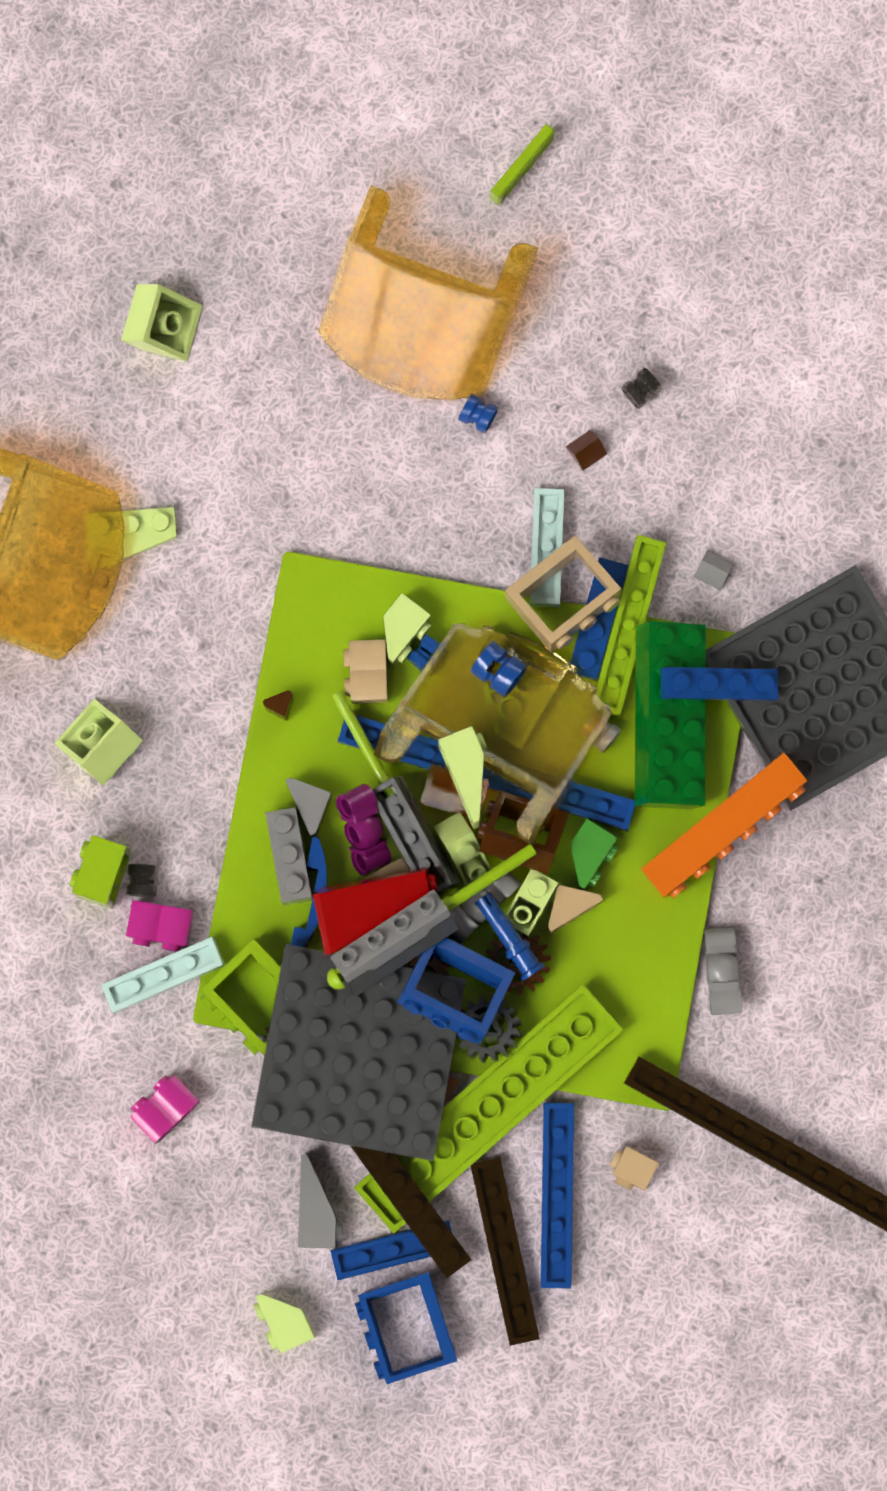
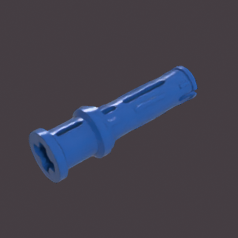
(517, 949)

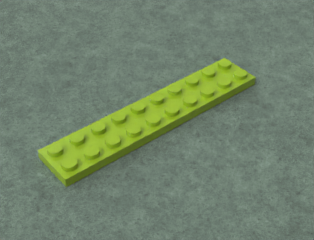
(504, 1096)

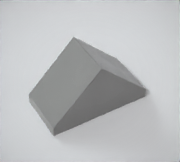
(311, 803)

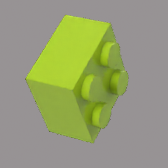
(100, 871)

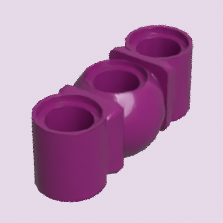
(363, 829)

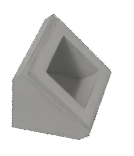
(713, 570)

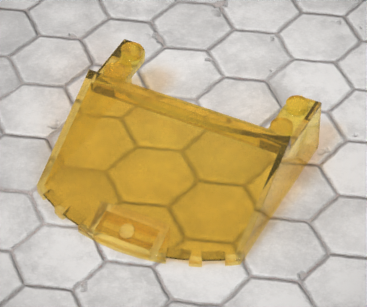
(414, 323)
(55, 555)
(531, 735)

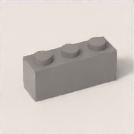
(289, 856)

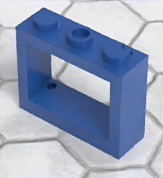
(444, 1015)
(375, 1340)

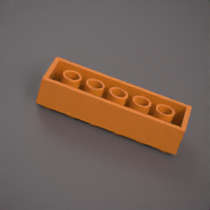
(724, 825)

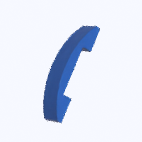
(316, 862)

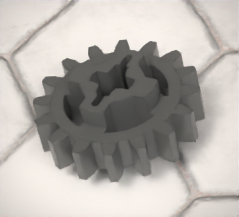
(502, 1038)

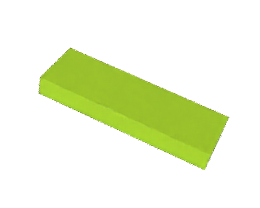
(522, 164)

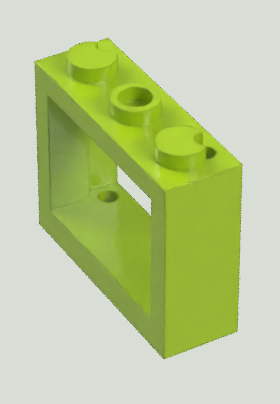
(231, 1019)

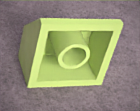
(161, 321)
(98, 742)

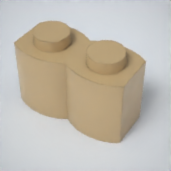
(367, 671)

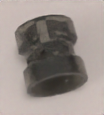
(641, 388)
(142, 880)

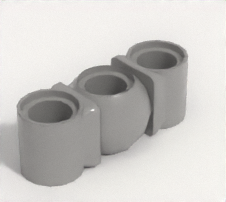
(468, 915)
(722, 971)

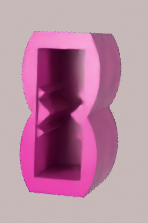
(159, 924)
(164, 1108)

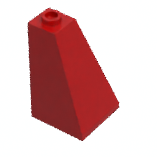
(359, 906)

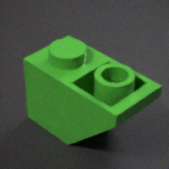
(588, 852)

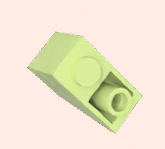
(403, 625)
(462, 848)
(531, 901)
(286, 1323)

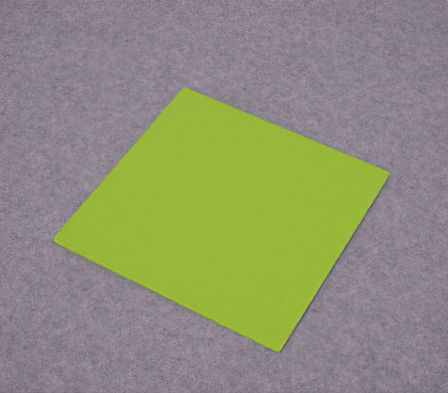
(628, 951)

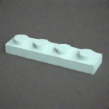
(545, 540)
(163, 975)

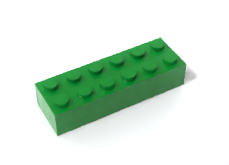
(668, 730)

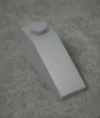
(316, 1216)

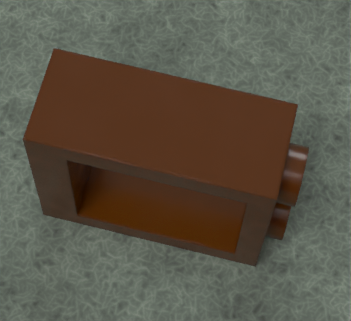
(505, 845)

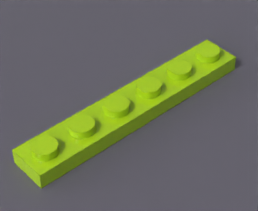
(630, 612)

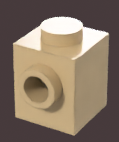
(632, 1169)

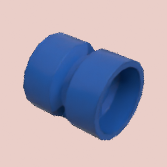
(507, 675)

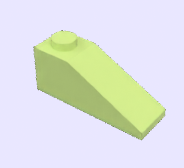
(465, 761)

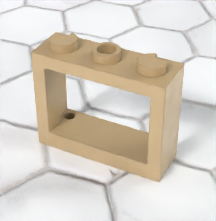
(543, 572)

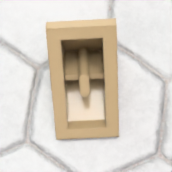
(569, 905)

